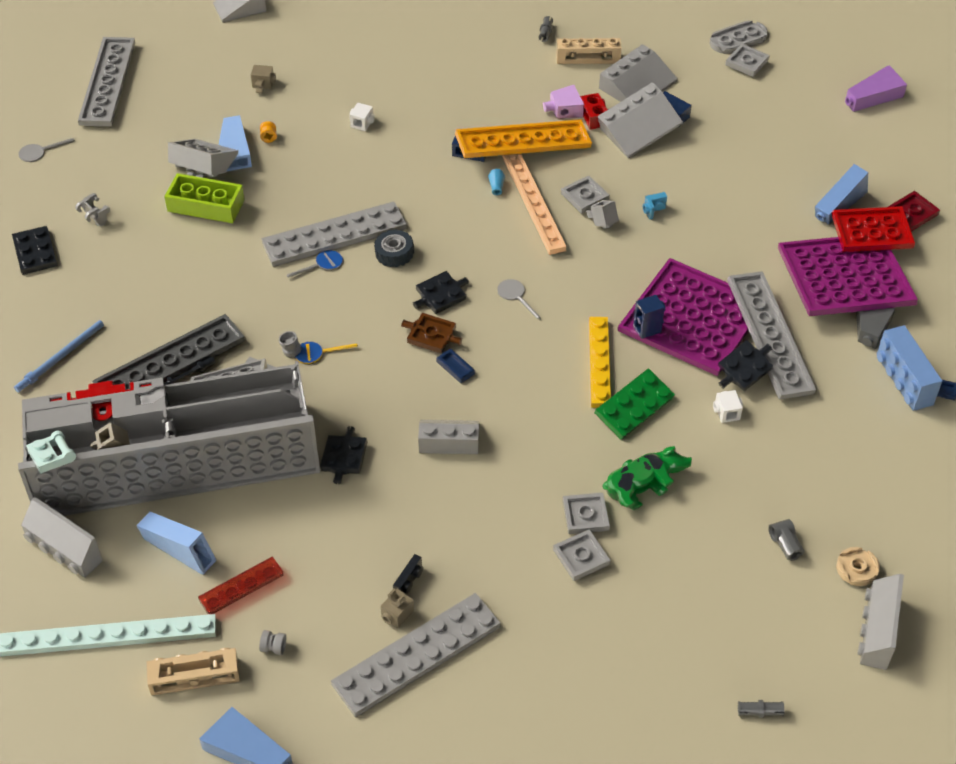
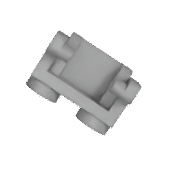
(95, 213)

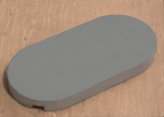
(731, 37)

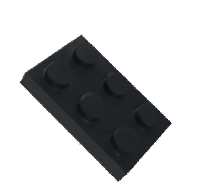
(34, 250)

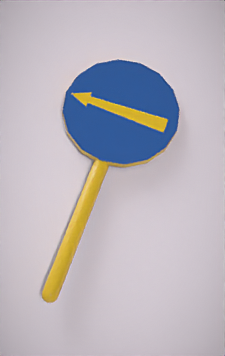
(312, 351)

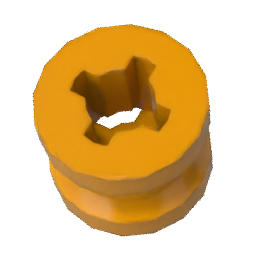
(268, 132)

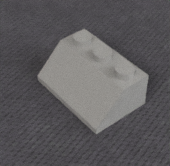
(448, 436)

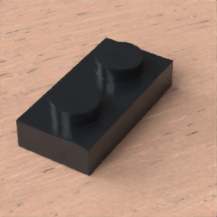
(409, 574)

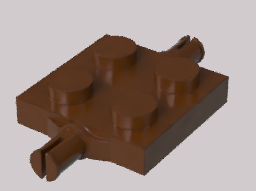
(431, 332)

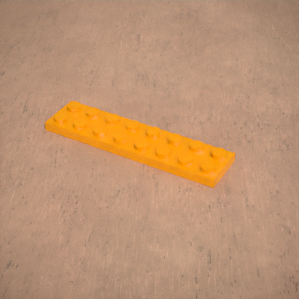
(522, 138)

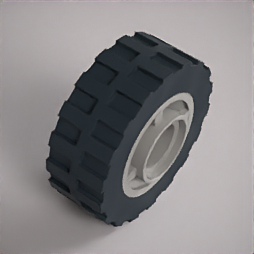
(394, 248)

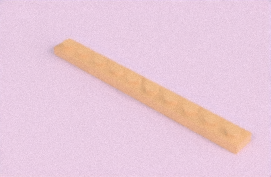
(535, 204)

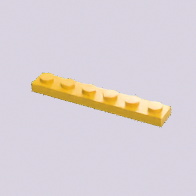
(599, 361)

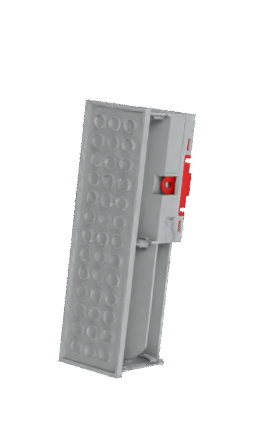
(180, 438)

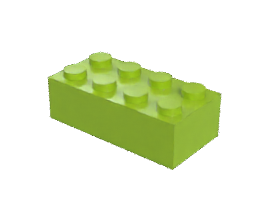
(204, 198)

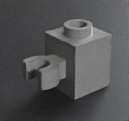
(603, 213)

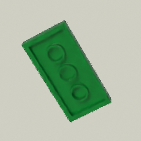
(634, 404)

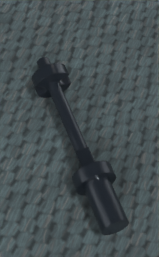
(200, 366)

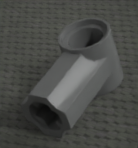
(785, 535)

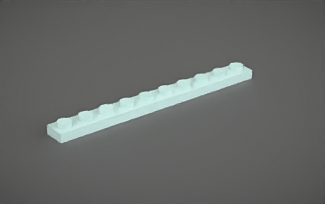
(107, 635)

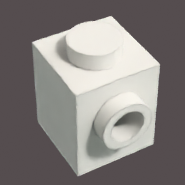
(361, 116)
(728, 406)

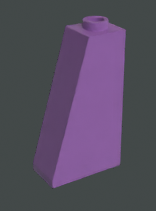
(876, 89)

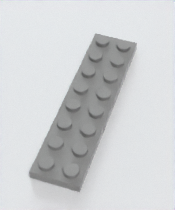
(106, 81)
(332, 233)
(768, 326)
(415, 654)

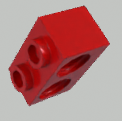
(593, 107)

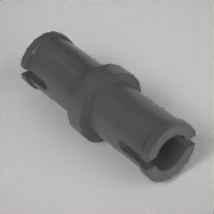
(545, 28)
(760, 708)

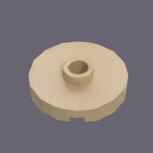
(865, 561)

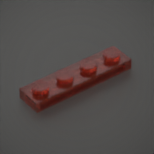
(240, 586)

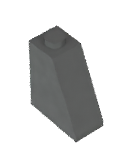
(872, 325)

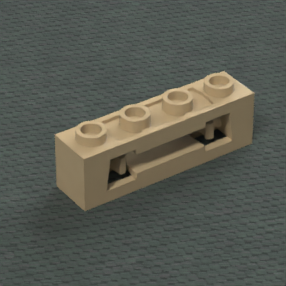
(588, 50)
(192, 671)

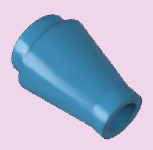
(496, 181)

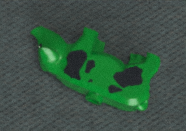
(645, 473)

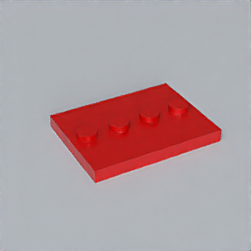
(873, 229)

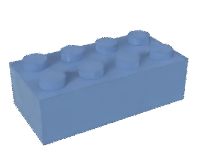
(909, 368)

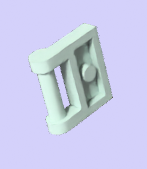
(44, 455)

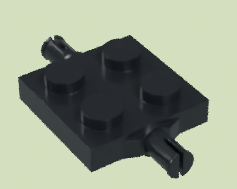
(440, 292)
(745, 365)
(343, 454)

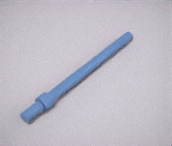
(32, 377)

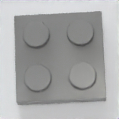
(747, 60)
(584, 194)
(585, 513)
(581, 555)

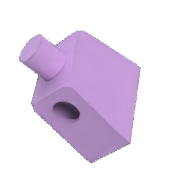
(565, 103)

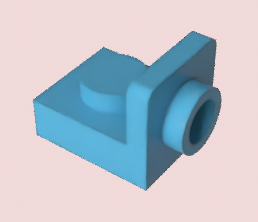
(654, 203)

